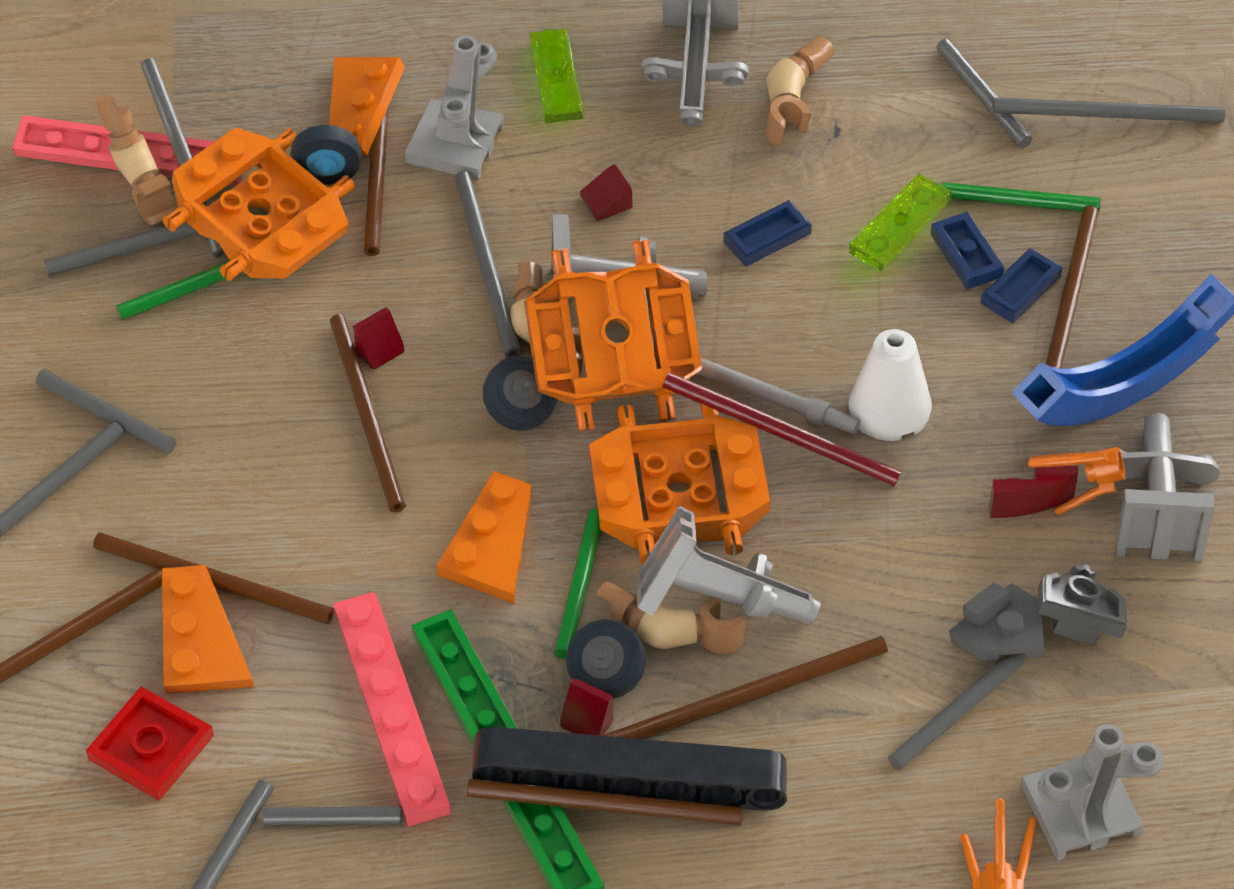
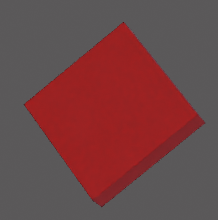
(150, 743)

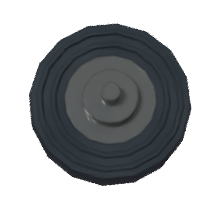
(513, 395)
(607, 657)

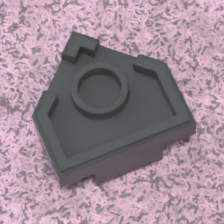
(1081, 605)
(1000, 624)

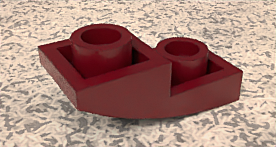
(1028, 496)

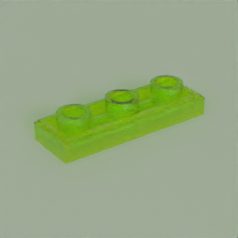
(556, 75)
(900, 222)

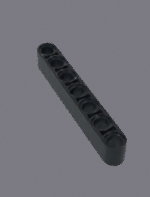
(633, 767)

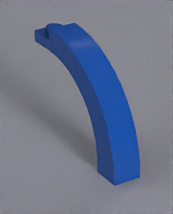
(1134, 373)

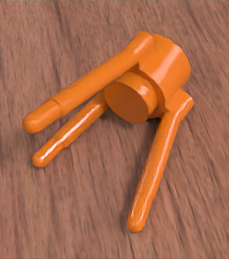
(1101, 466)
(999, 873)

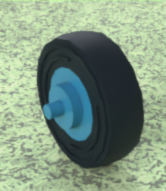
(327, 153)

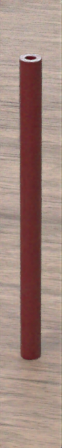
(781, 429)

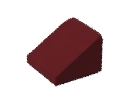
(608, 194)
(378, 339)
(586, 709)

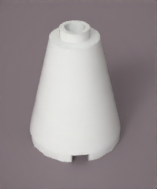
(891, 389)

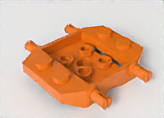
(301, 210)
(612, 367)
(672, 455)

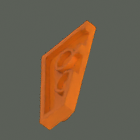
(362, 94)
(491, 539)
(197, 636)

